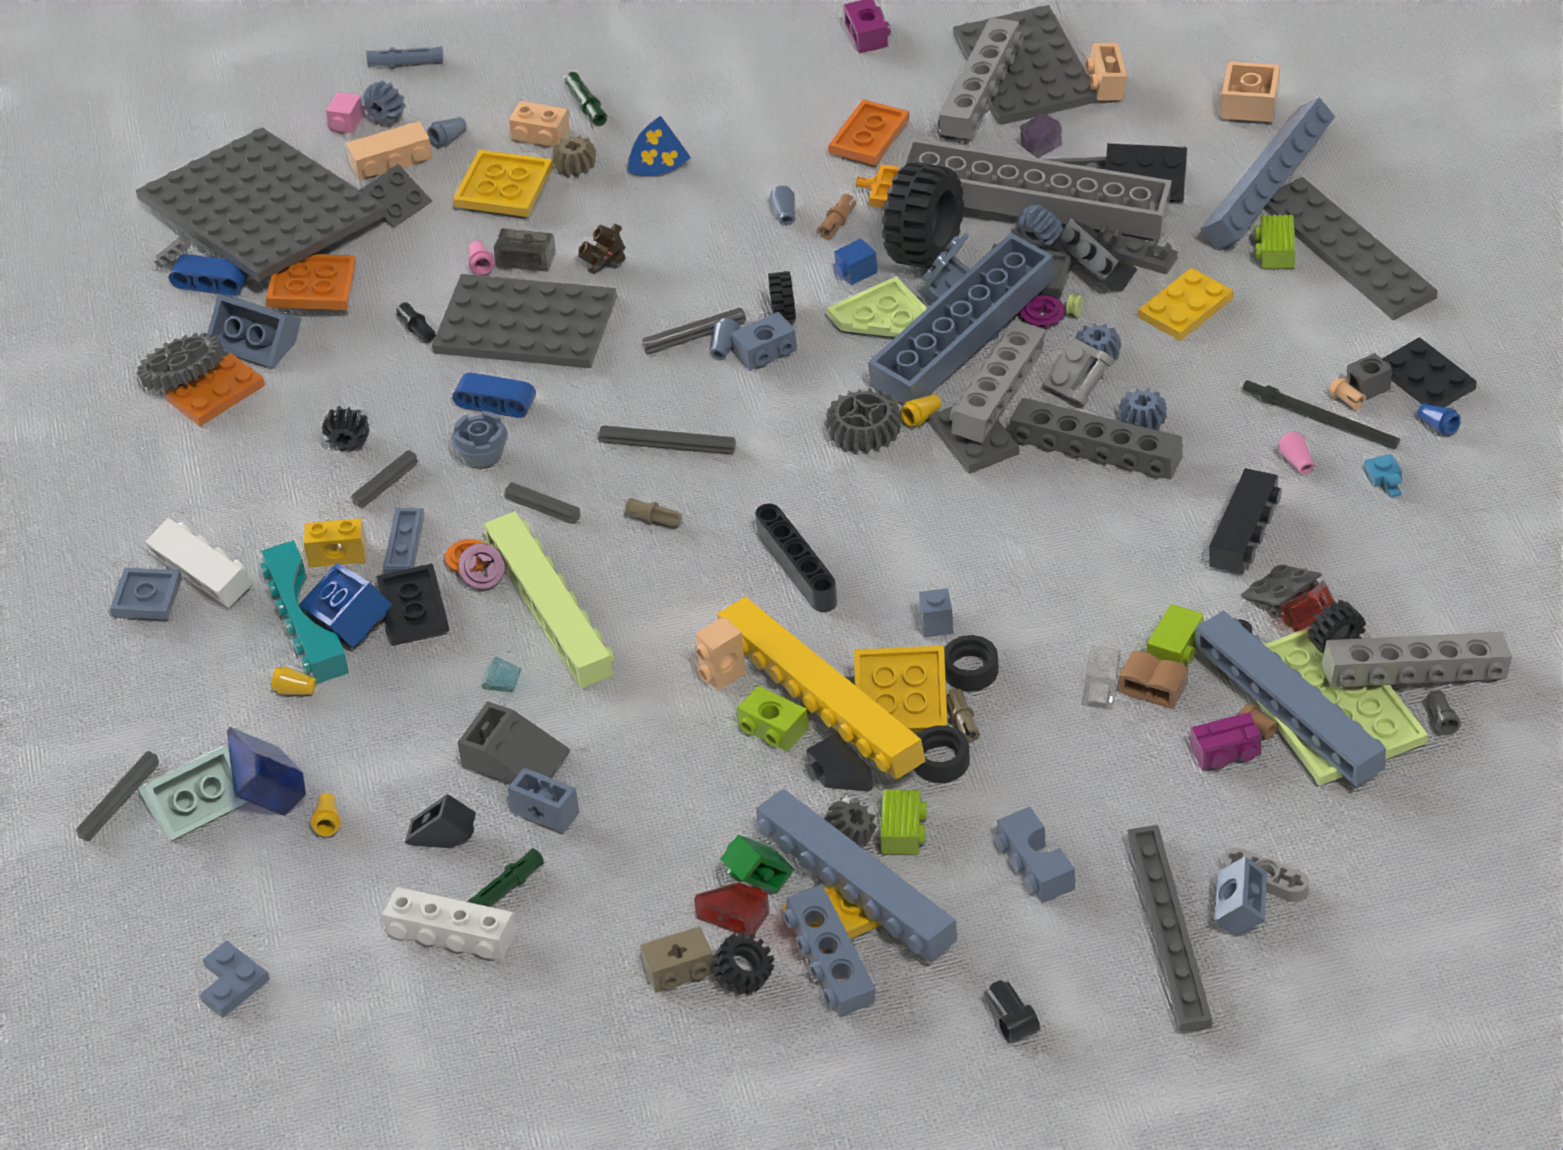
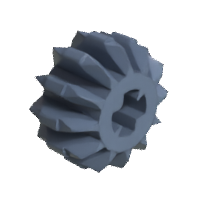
(383, 102)
(1039, 226)
(1102, 339)
(1143, 409)

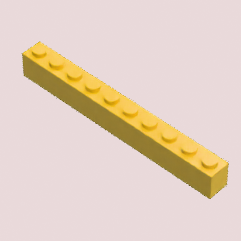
(825, 691)

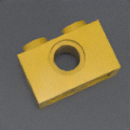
(335, 542)

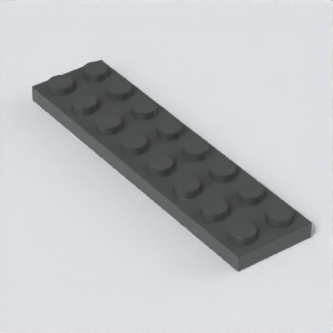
(1351, 250)

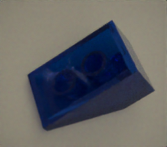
(264, 773)

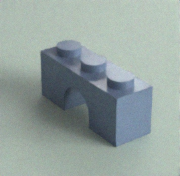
(1043, 873)

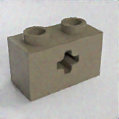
(677, 959)

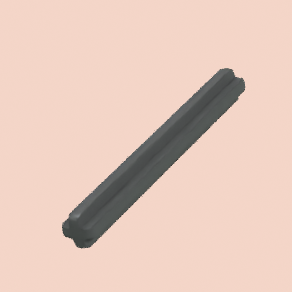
(667, 439)

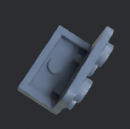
(947, 270)

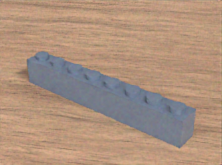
(1267, 173)
(1291, 698)
(856, 875)

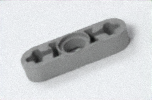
(1289, 875)

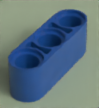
(207, 275)
(494, 395)

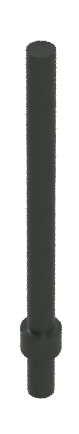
(1272, 395)

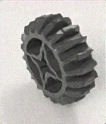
(863, 420)

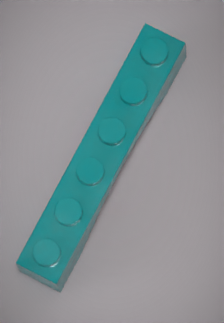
(320, 648)

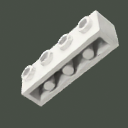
(199, 562)
(449, 923)

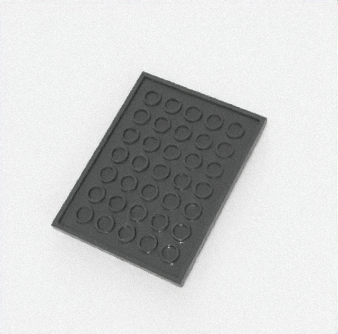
(261, 203)

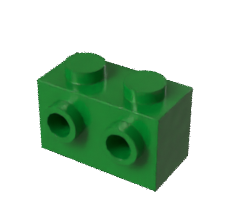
(756, 864)

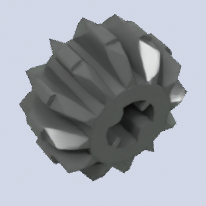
(851, 820)

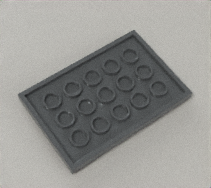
(1044, 69)
(525, 321)

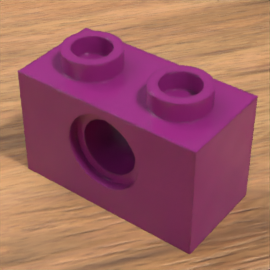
(866, 25)

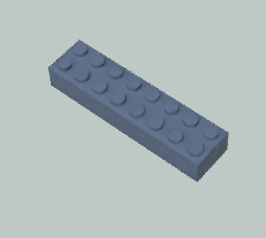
(961, 320)

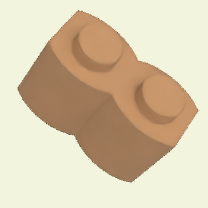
(1153, 679)

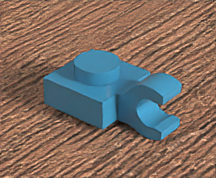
(1386, 472)

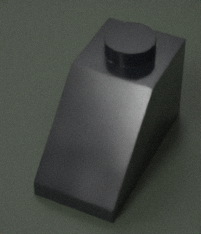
(838, 765)
(442, 824)

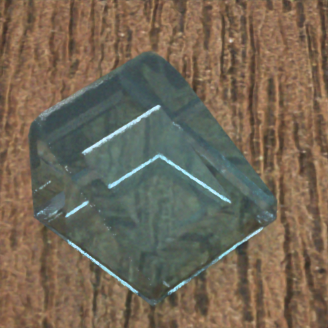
(500, 676)

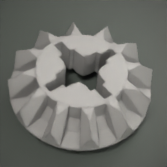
(172, 251)

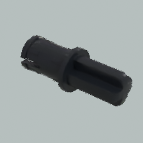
(415, 322)

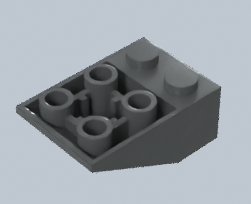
(506, 742)

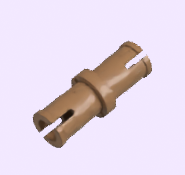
(836, 216)

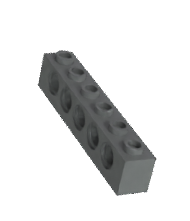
(1096, 438)

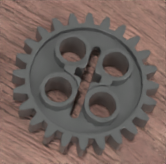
(180, 361)

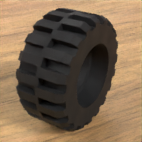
(922, 213)

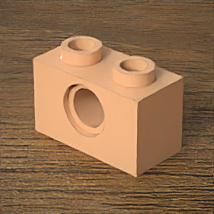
(720, 653)

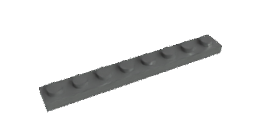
(1169, 929)

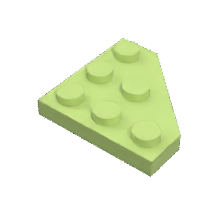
(878, 310)

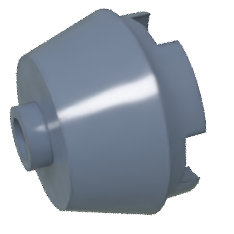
(480, 438)

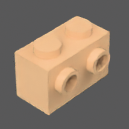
(1106, 71)
(539, 124)

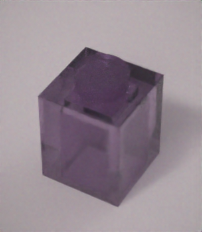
(1041, 135)

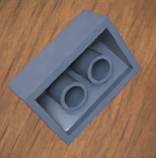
(253, 330)

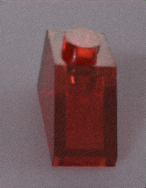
(1302, 608)
(733, 908)

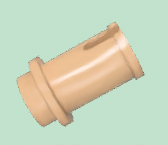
(1342, 389)

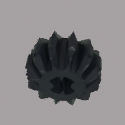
(345, 428)

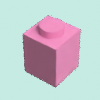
(345, 112)

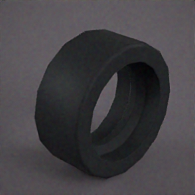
(971, 679)
(948, 770)

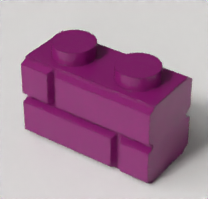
(1226, 741)

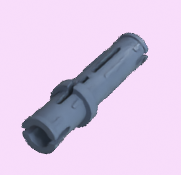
(404, 56)

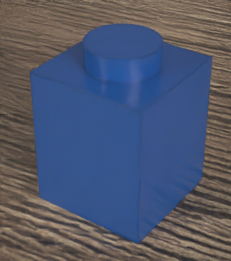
(855, 262)

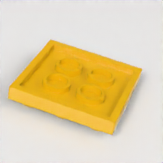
(503, 183)
(905, 683)

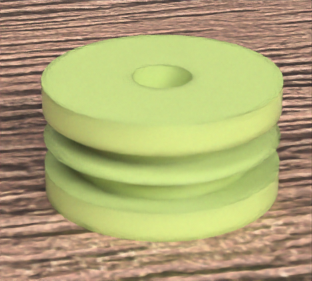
(1074, 305)

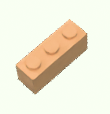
(384, 150)

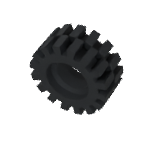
(782, 294)
(1336, 623)
(735, 975)

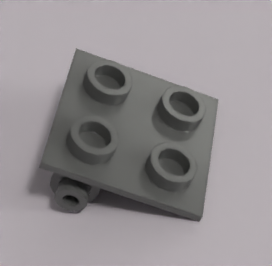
(398, 194)
(1281, 586)

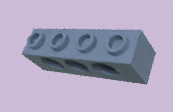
(815, 906)

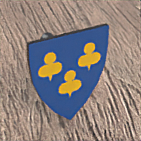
(656, 150)

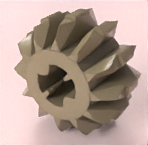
(574, 156)

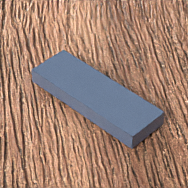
(404, 539)

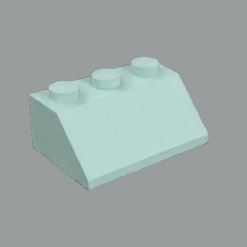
(192, 793)

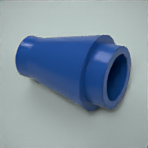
(1440, 418)

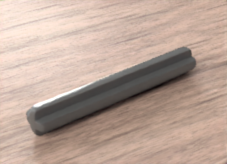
(690, 331)
(117, 796)

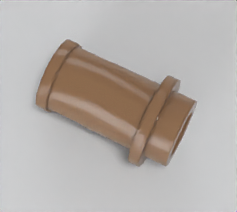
(1264, 724)

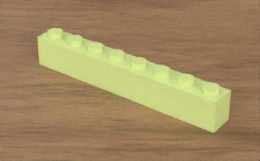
(549, 600)

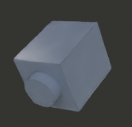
(936, 612)

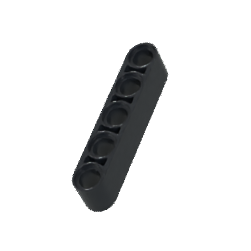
(796, 557)

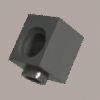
(1370, 375)

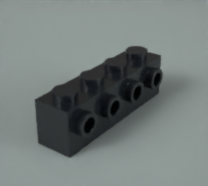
(1244, 521)

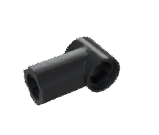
(1013, 1016)

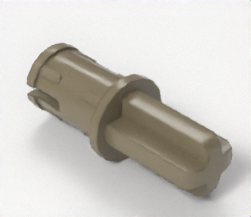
(652, 513)
(962, 714)

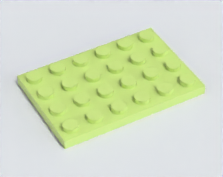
(1373, 706)

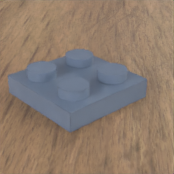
(145, 593)

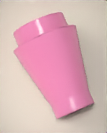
(480, 259)
(1296, 451)

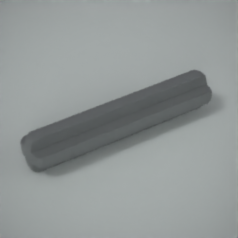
(384, 479)
(542, 502)

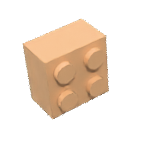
(1250, 91)

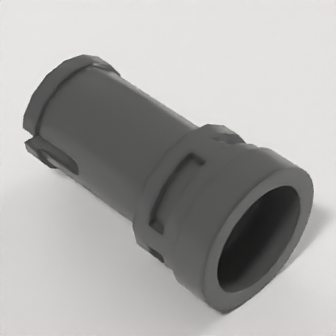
(1444, 717)

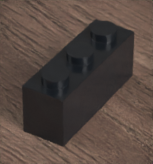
(1096, 254)

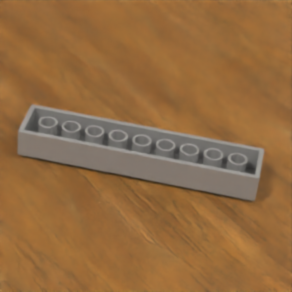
(1071, 191)

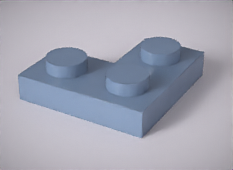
(237, 978)

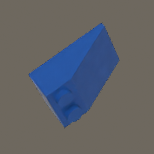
(346, 604)

